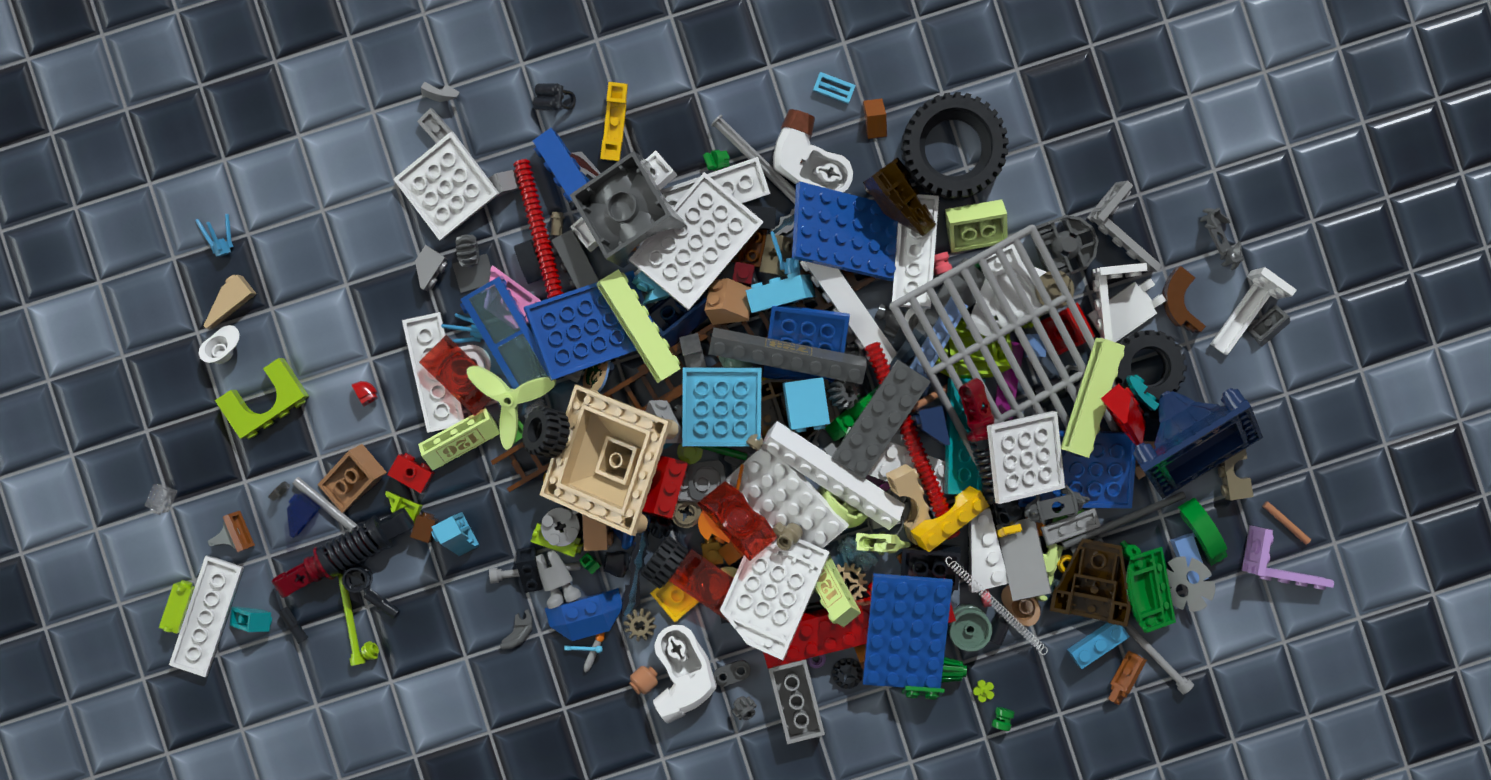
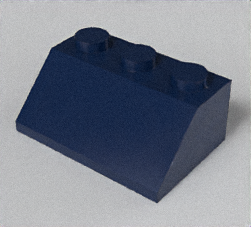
(675, 319)
(932, 423)

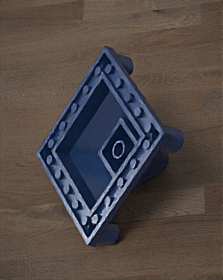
(1195, 438)

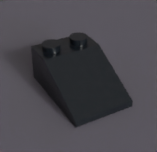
(932, 564)

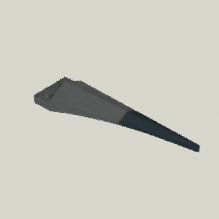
(943, 294)

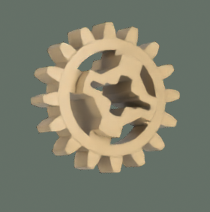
(856, 582)

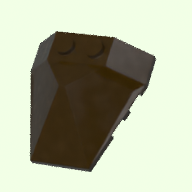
(898, 198)
(774, 407)
(1094, 584)

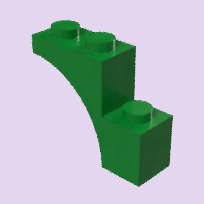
(839, 426)

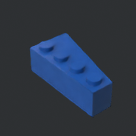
(559, 161)

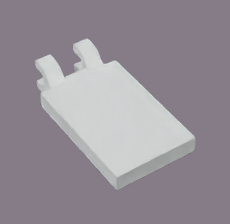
(1130, 309)

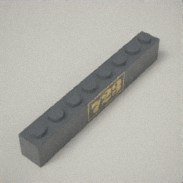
(787, 355)

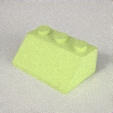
(976, 225)

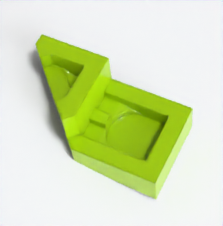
(398, 502)

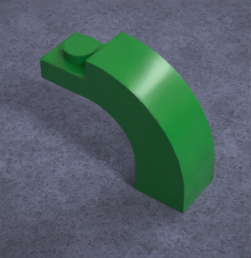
(1205, 530)

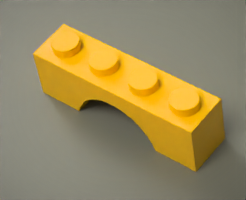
(935, 531)

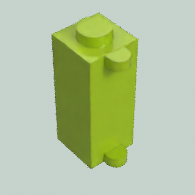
(571, 549)
(176, 606)

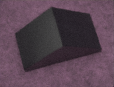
(1152, 423)

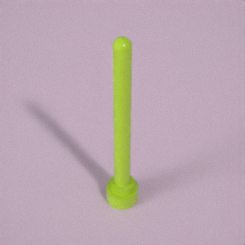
(356, 656)

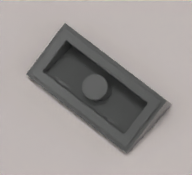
(1269, 325)

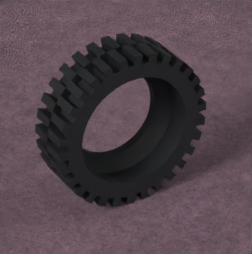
(976, 115)

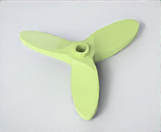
(508, 398)

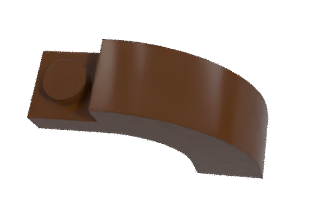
(1174, 305)

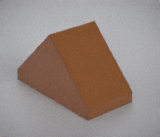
(875, 118)

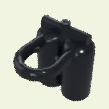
(550, 97)

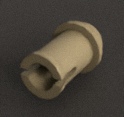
(557, 223)

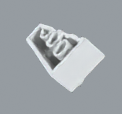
(985, 555)

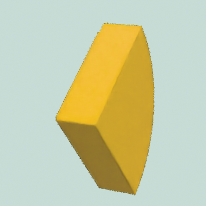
(1003, 532)

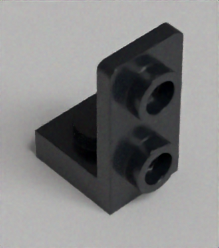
(528, 569)

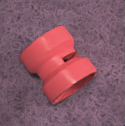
(941, 263)

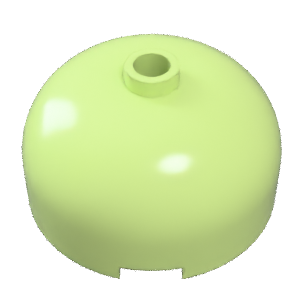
(843, 509)

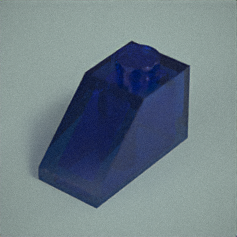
(300, 513)

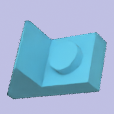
(645, 284)

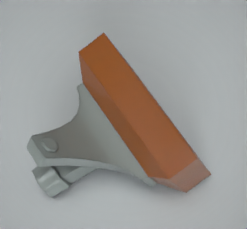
(233, 533)

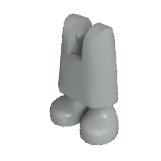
(555, 577)

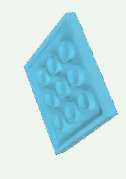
(720, 406)

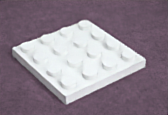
(446, 186)
(1025, 457)

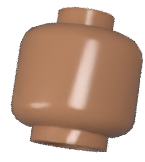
(643, 680)

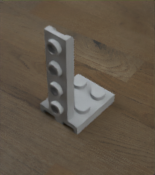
(1109, 205)

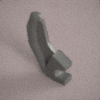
(520, 632)

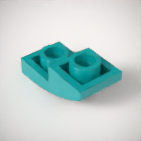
(1138, 387)

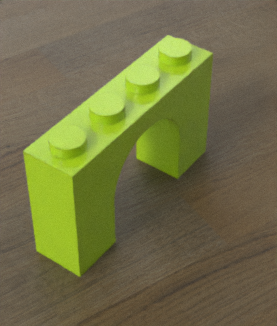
(289, 394)

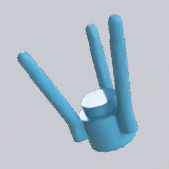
(218, 246)
(791, 265)
(473, 330)

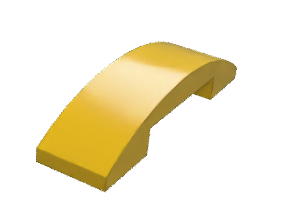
(614, 121)

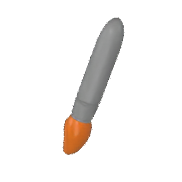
(592, 654)

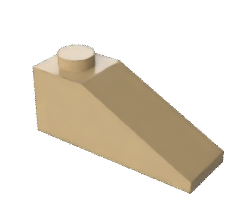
(230, 298)

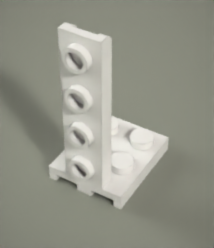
(1264, 286)
(1101, 288)

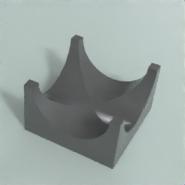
(624, 208)

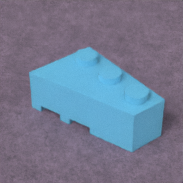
(780, 292)
(455, 534)

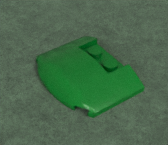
(1149, 590)

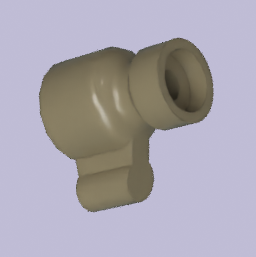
(788, 534)

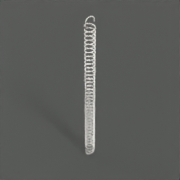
(996, 606)

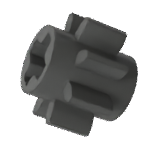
(744, 708)

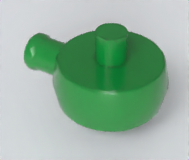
(1129, 550)

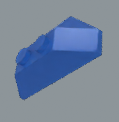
(586, 615)

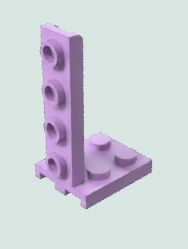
(1258, 556)

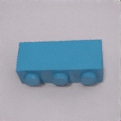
(1097, 644)

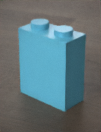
(806, 404)

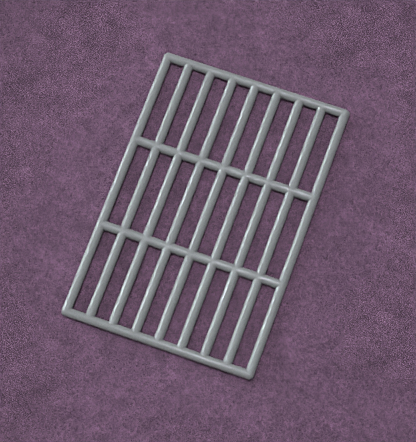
(998, 334)

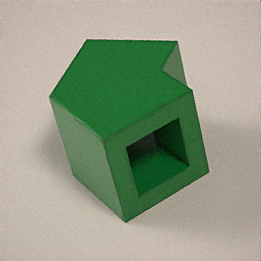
(590, 563)

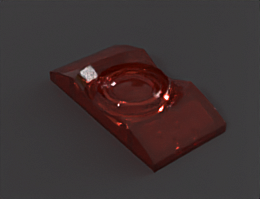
(449, 366)
(738, 520)
(703, 581)

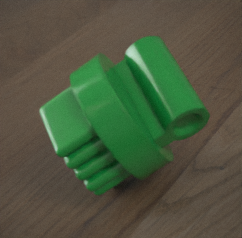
(716, 160)

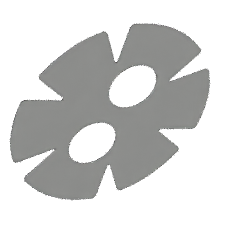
(1202, 588)

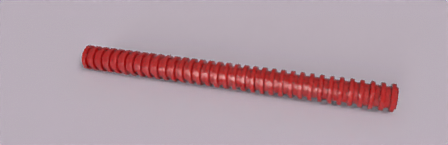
(538, 228)
(913, 442)

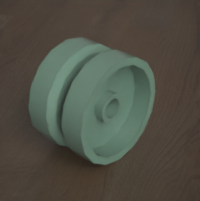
(979, 631)

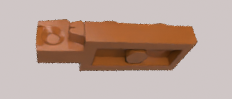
(1126, 676)

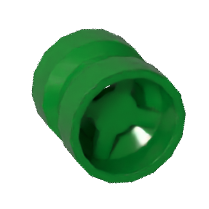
(1003, 718)

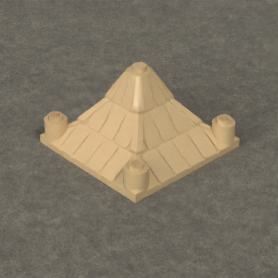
(607, 460)

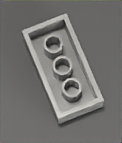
(796, 701)

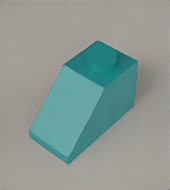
(250, 619)

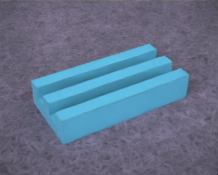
(838, 81)

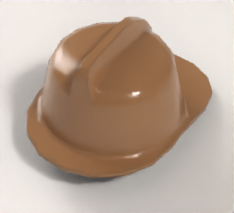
(1025, 611)

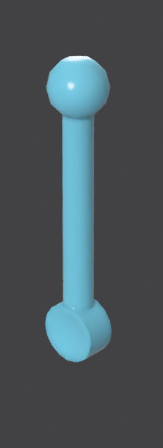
(598, 649)

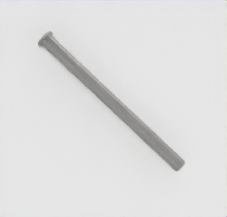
(750, 153)

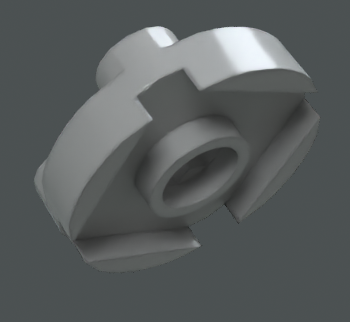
(566, 517)

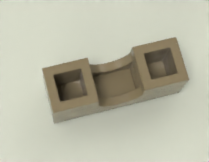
(1234, 487)

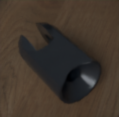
(999, 628)

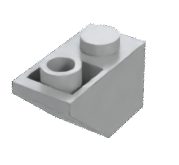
(428, 266)

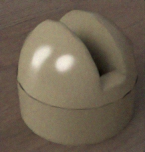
(755, 443)

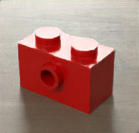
(411, 472)

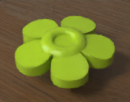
(983, 690)

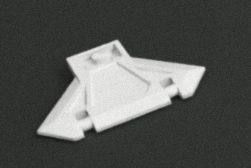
(1008, 291)

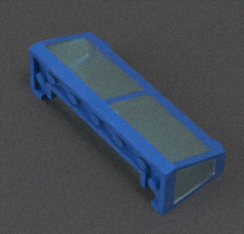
(505, 332)

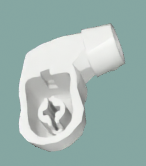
(687, 668)

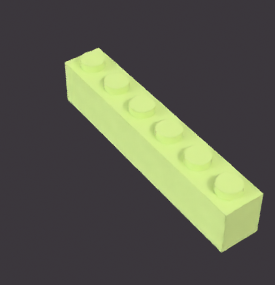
(638, 326)
(1088, 407)

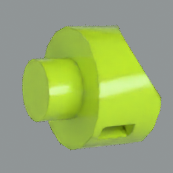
(689, 453)

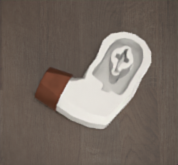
(807, 163)

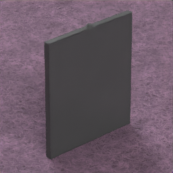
(473, 277)

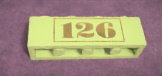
(458, 439)
(836, 595)

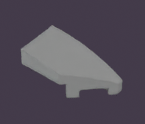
(437, 95)

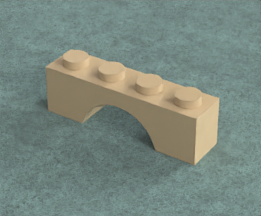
(904, 483)

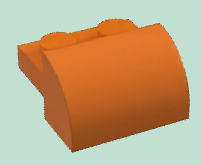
(708, 527)

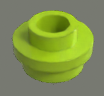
(370, 651)

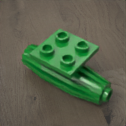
(952, 671)

